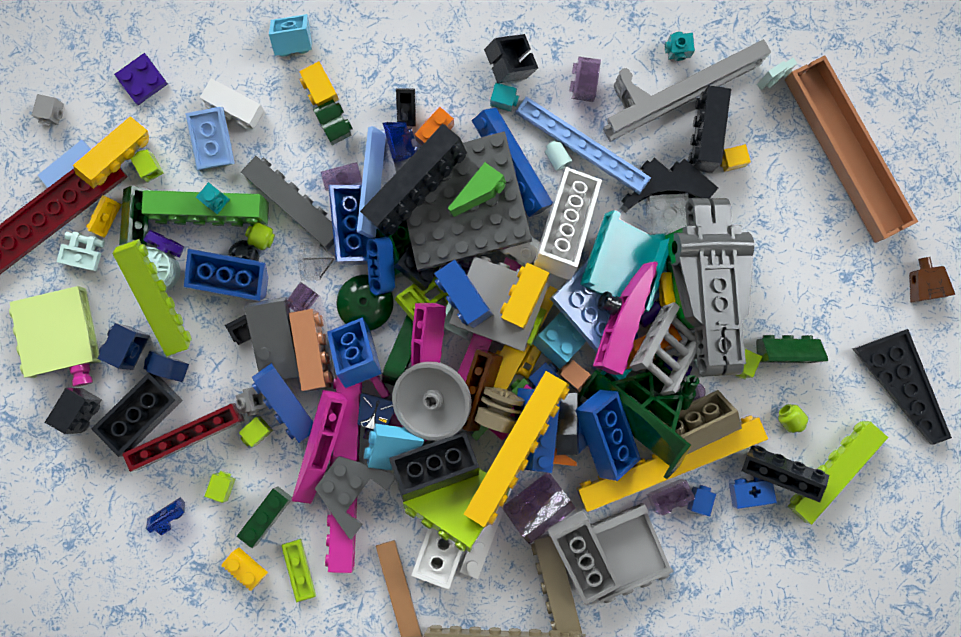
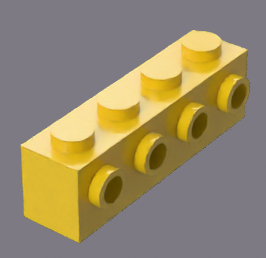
(111, 152)

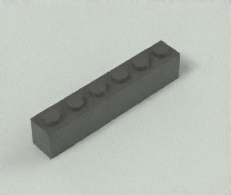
(289, 200)

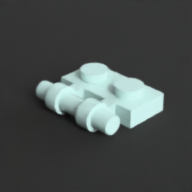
(80, 257)

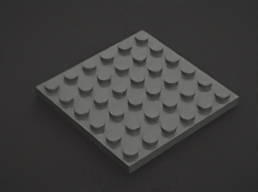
(486, 228)

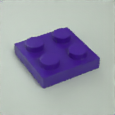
(141, 79)

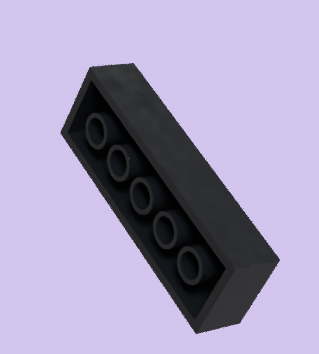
(415, 181)

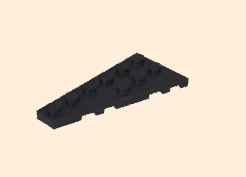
(902, 374)

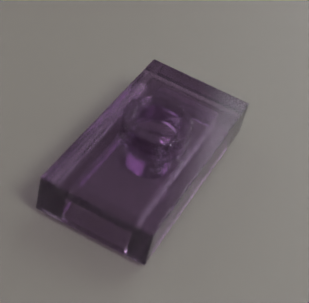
(342, 175)

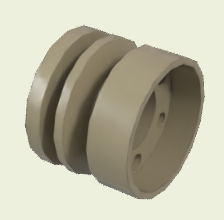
(498, 413)

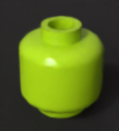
(260, 236)
(793, 418)

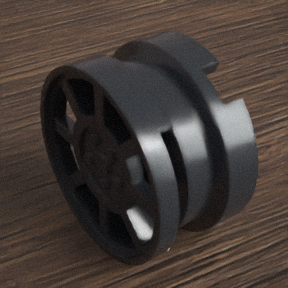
(244, 251)

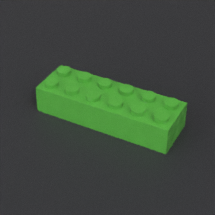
(185, 207)

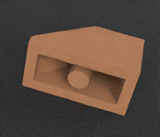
(575, 375)

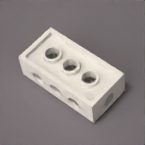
(427, 570)

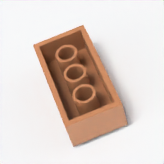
(310, 350)

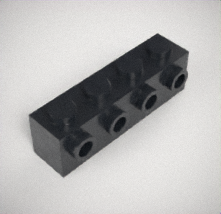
(786, 473)

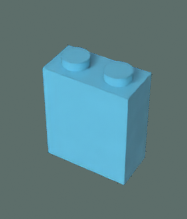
(388, 442)

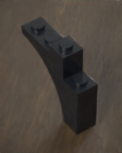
(679, 179)

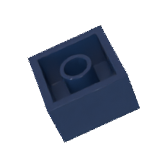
(123, 346)

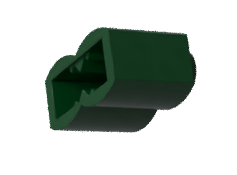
(332, 121)

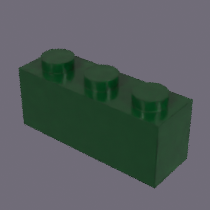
(133, 223)
(264, 517)

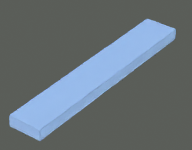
(371, 177)

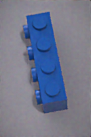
(284, 402)

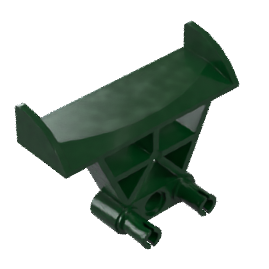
(643, 424)

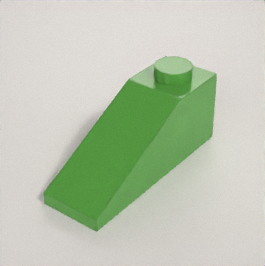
(480, 188)

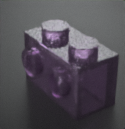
(586, 79)
(670, 497)

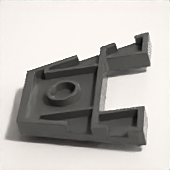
(343, 485)

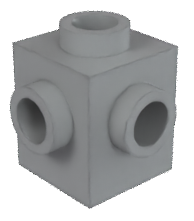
(250, 402)

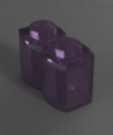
(302, 298)

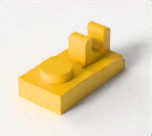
(103, 216)

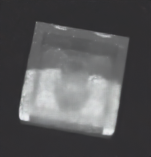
(666, 213)

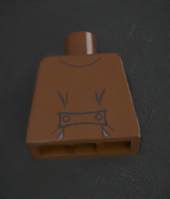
(929, 282)

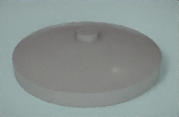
(431, 400)

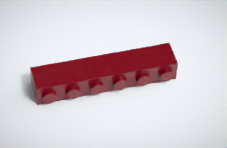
(183, 437)

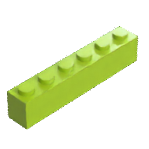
(152, 297)
(841, 468)

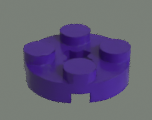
(164, 244)

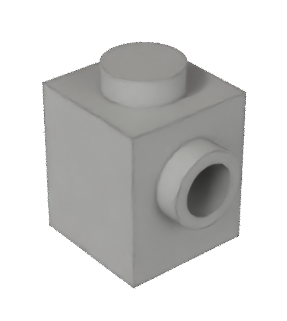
(47, 110)

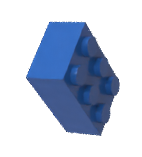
(462, 294)
(353, 353)

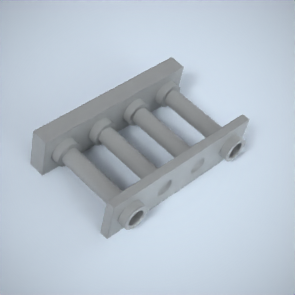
(652, 345)

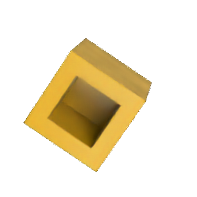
(735, 158)

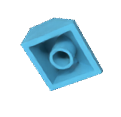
(290, 35)

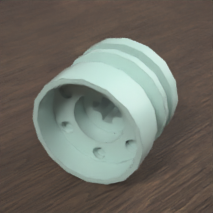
(167, 266)

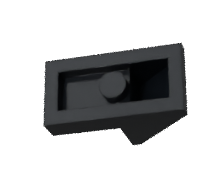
(406, 105)

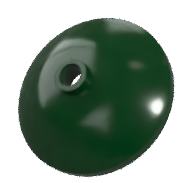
(374, 312)

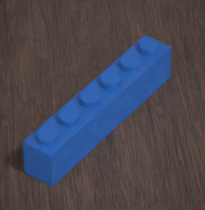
(532, 191)

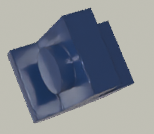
(165, 366)

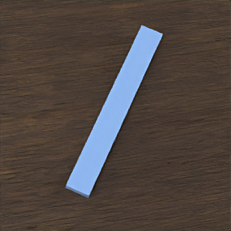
(583, 145)

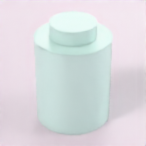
(557, 155)

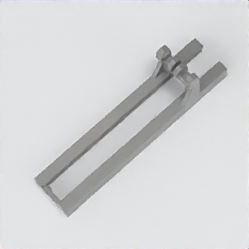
(644, 108)

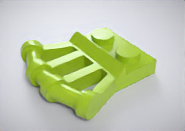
(414, 295)

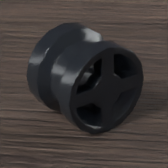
(609, 303)

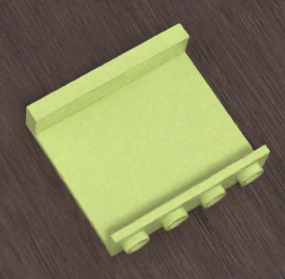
(54, 331)

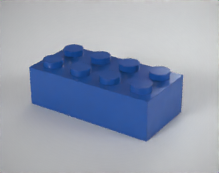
(608, 434)

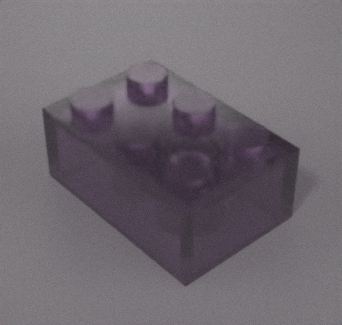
(538, 507)

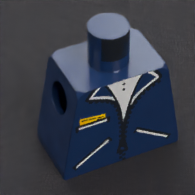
(374, 411)

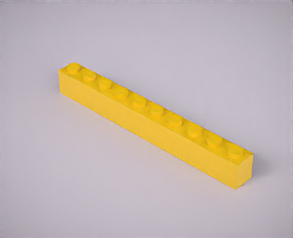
(651, 471)

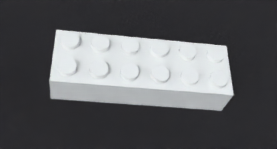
(568, 224)

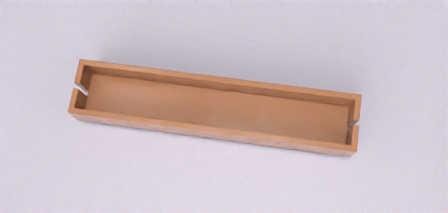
(850, 149)

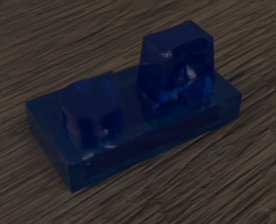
(161, 520)

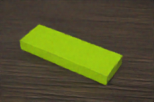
(298, 570)

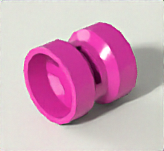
(81, 375)

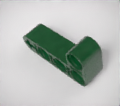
(400, 354)

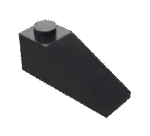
(568, 426)

